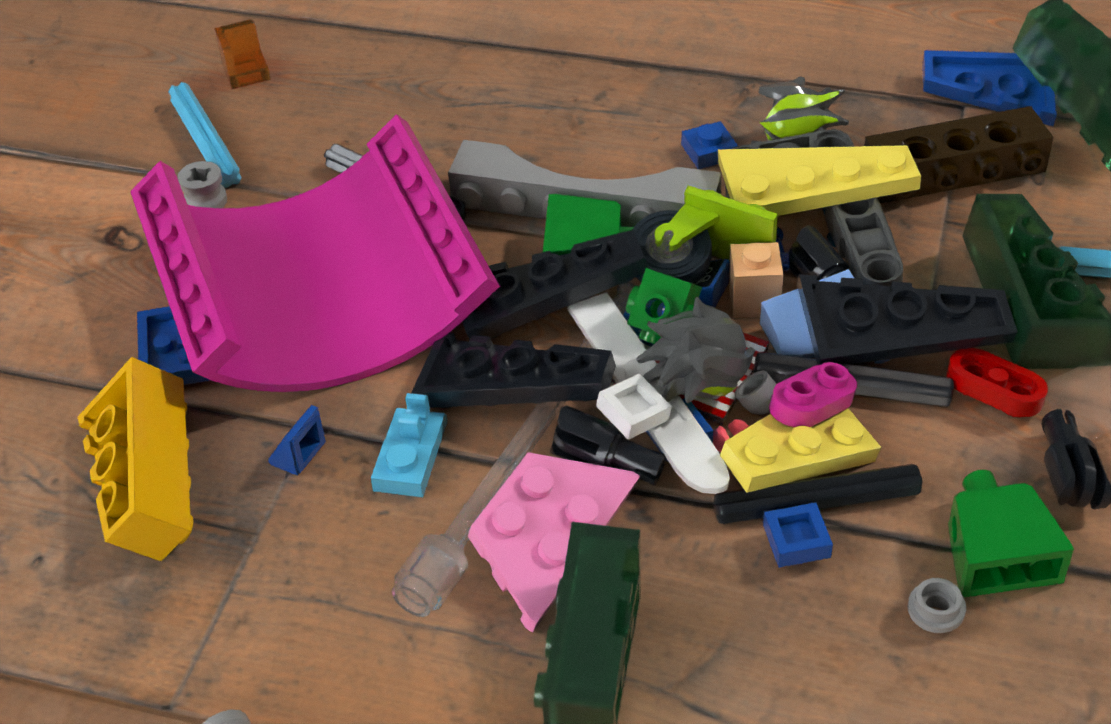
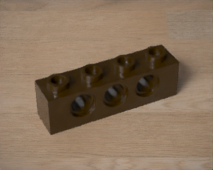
(972, 150)

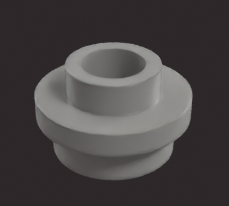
(939, 594)

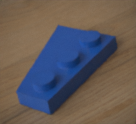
(987, 81)

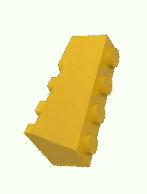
(140, 459)

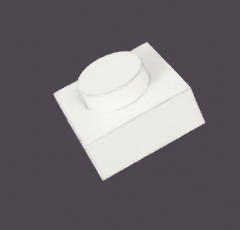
(633, 406)

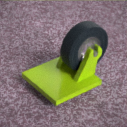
(704, 227)

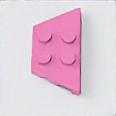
(530, 523)

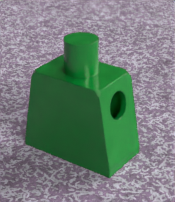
(579, 220)
(1004, 538)

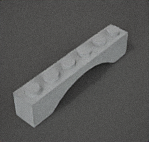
(502, 182)

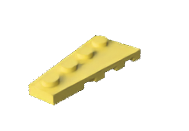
(816, 176)

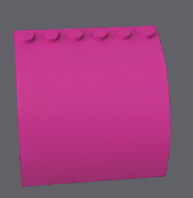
(317, 281)

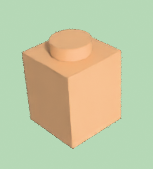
(753, 277)

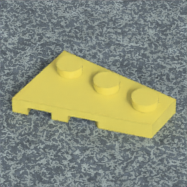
(780, 454)

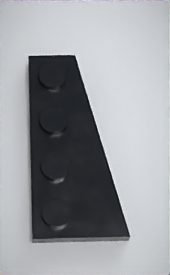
(555, 282)
(878, 323)
(494, 374)

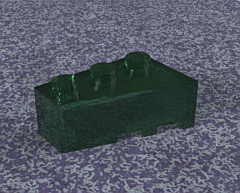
(592, 627)

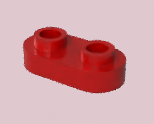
(997, 382)

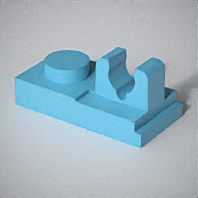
(409, 449)

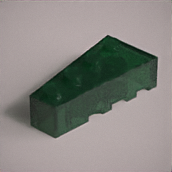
(1075, 62)
(1054, 310)

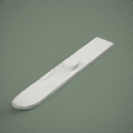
(681, 436)

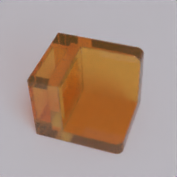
(241, 54)

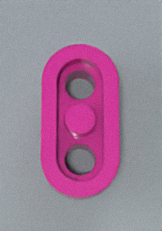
(813, 395)

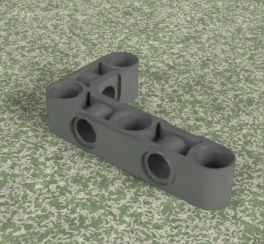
(856, 227)

